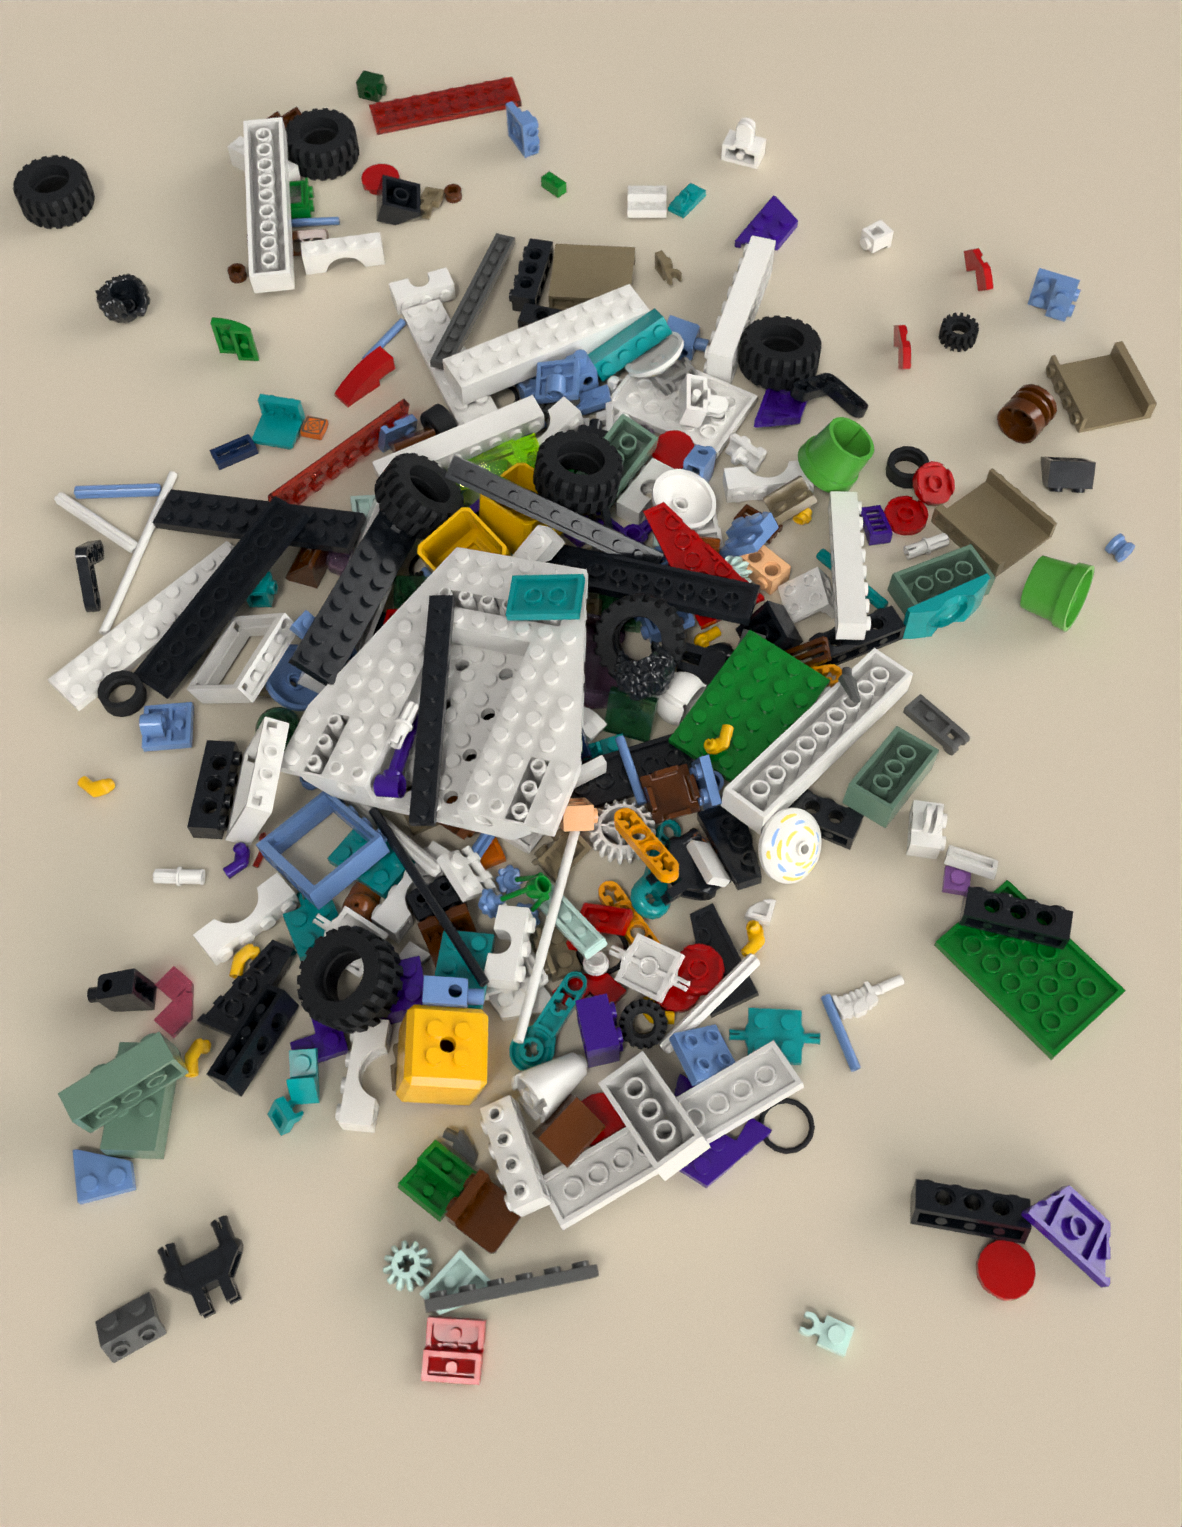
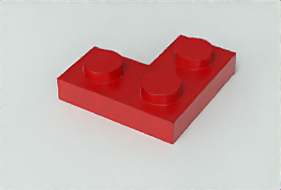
(606, 919)

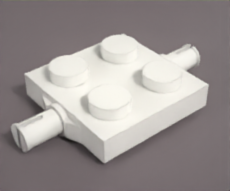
(350, 918)
(649, 968)

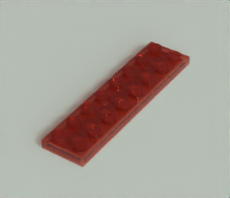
(444, 105)
(341, 456)

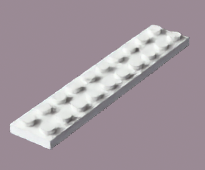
(427, 327)
(135, 636)
(713, 1106)

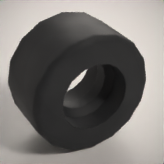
(438, 418)

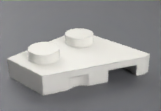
(509, 1005)

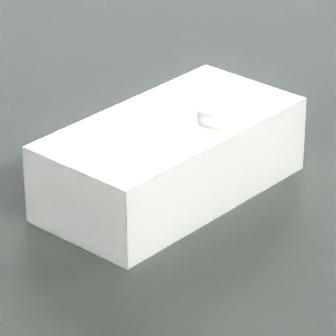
(654, 1116)

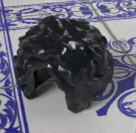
(123, 298)
(646, 676)

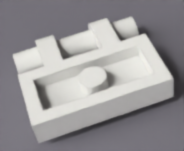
(462, 877)

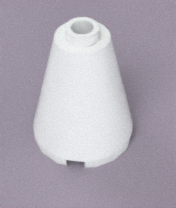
(548, 1084)

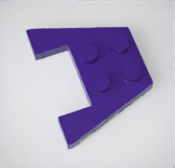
(723, 1151)

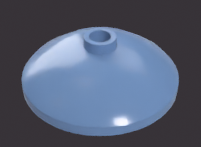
(282, 691)

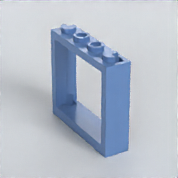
(300, 824)

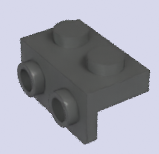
(129, 1328)

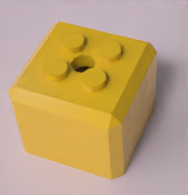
(506, 522)
(461, 530)
(438, 1076)

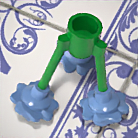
(537, 887)

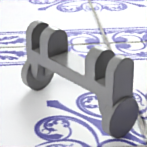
(669, 384)

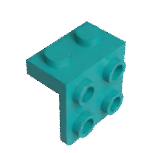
(279, 421)

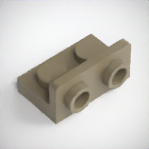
(789, 500)
(550, 856)
(559, 958)

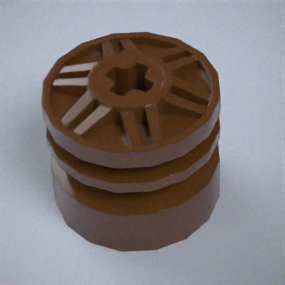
(1027, 413)

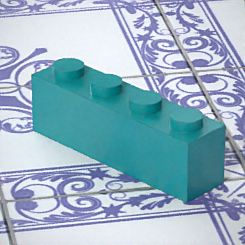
(629, 344)

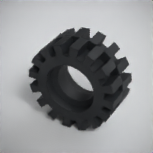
(956, 340)
(638, 1039)

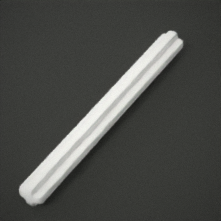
(413, 850)

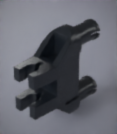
(708, 660)
(690, 881)
(208, 1271)

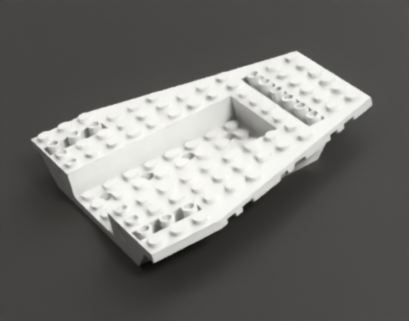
(524, 753)

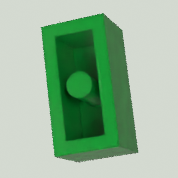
(553, 184)

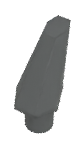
(849, 684)
(461, 1144)

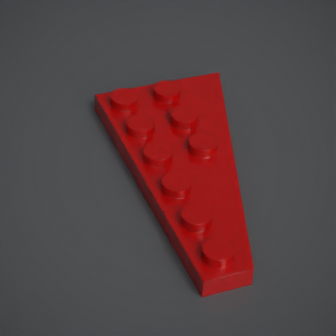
(687, 550)

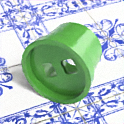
(836, 455)
(1057, 590)

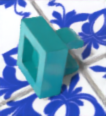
(283, 1115)

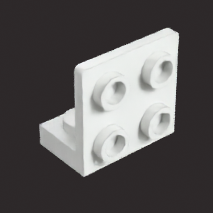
(807, 595)

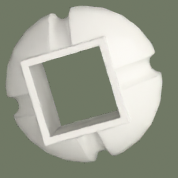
(680, 697)

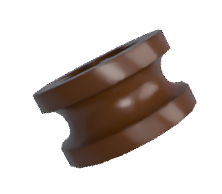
(453, 193)
(237, 273)

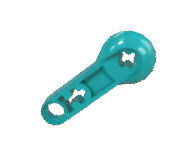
(643, 888)
(547, 1026)

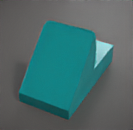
(304, 1076)

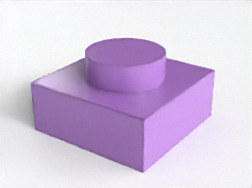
(955, 880)

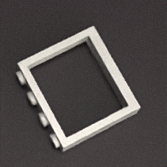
(257, 670)
(257, 781)

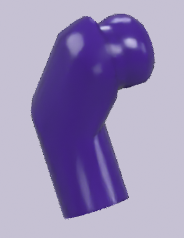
(240, 862)

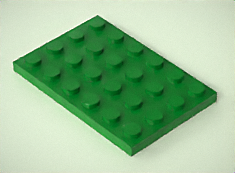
(756, 693)
(1037, 986)

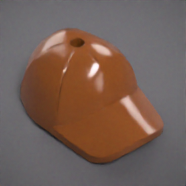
(364, 898)

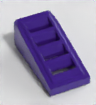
(876, 537)

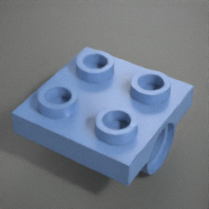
(557, 380)
(167, 726)
(708, 782)
(701, 1052)

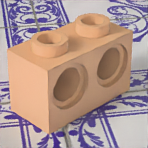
(764, 564)
(579, 815)

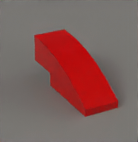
(365, 376)

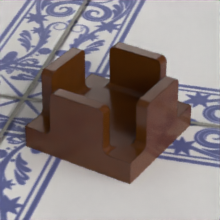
(670, 793)

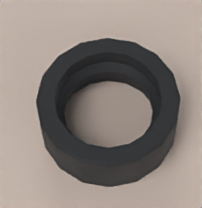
(904, 453)
(118, 679)

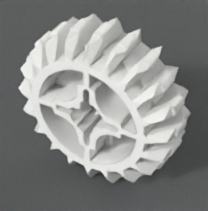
(606, 828)

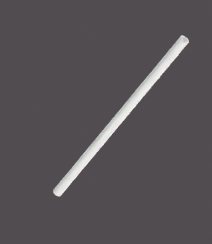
(136, 557)
(546, 936)

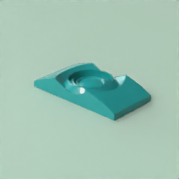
(945, 608)

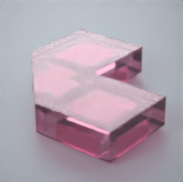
(180, 1010)

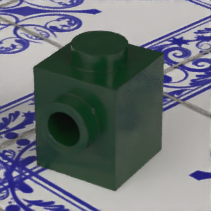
(371, 86)

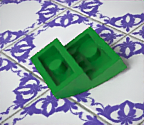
(234, 339)
(435, 1179)

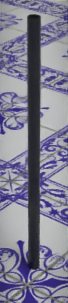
(429, 897)

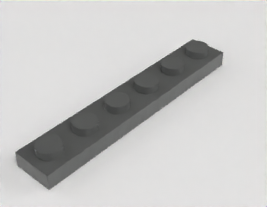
(498, 1288)

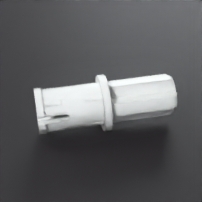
(926, 545)
(403, 725)
(179, 876)

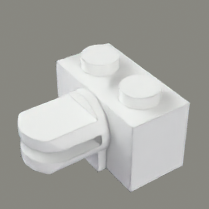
(743, 146)
(698, 402)
(925, 829)

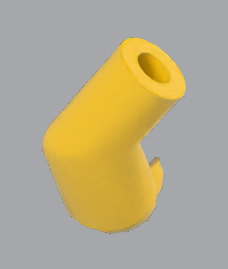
(703, 639)
(721, 743)
(96, 788)

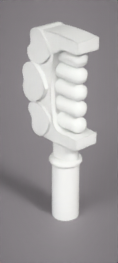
(864, 999)

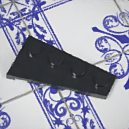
(732, 845)
(710, 931)
(230, 1008)

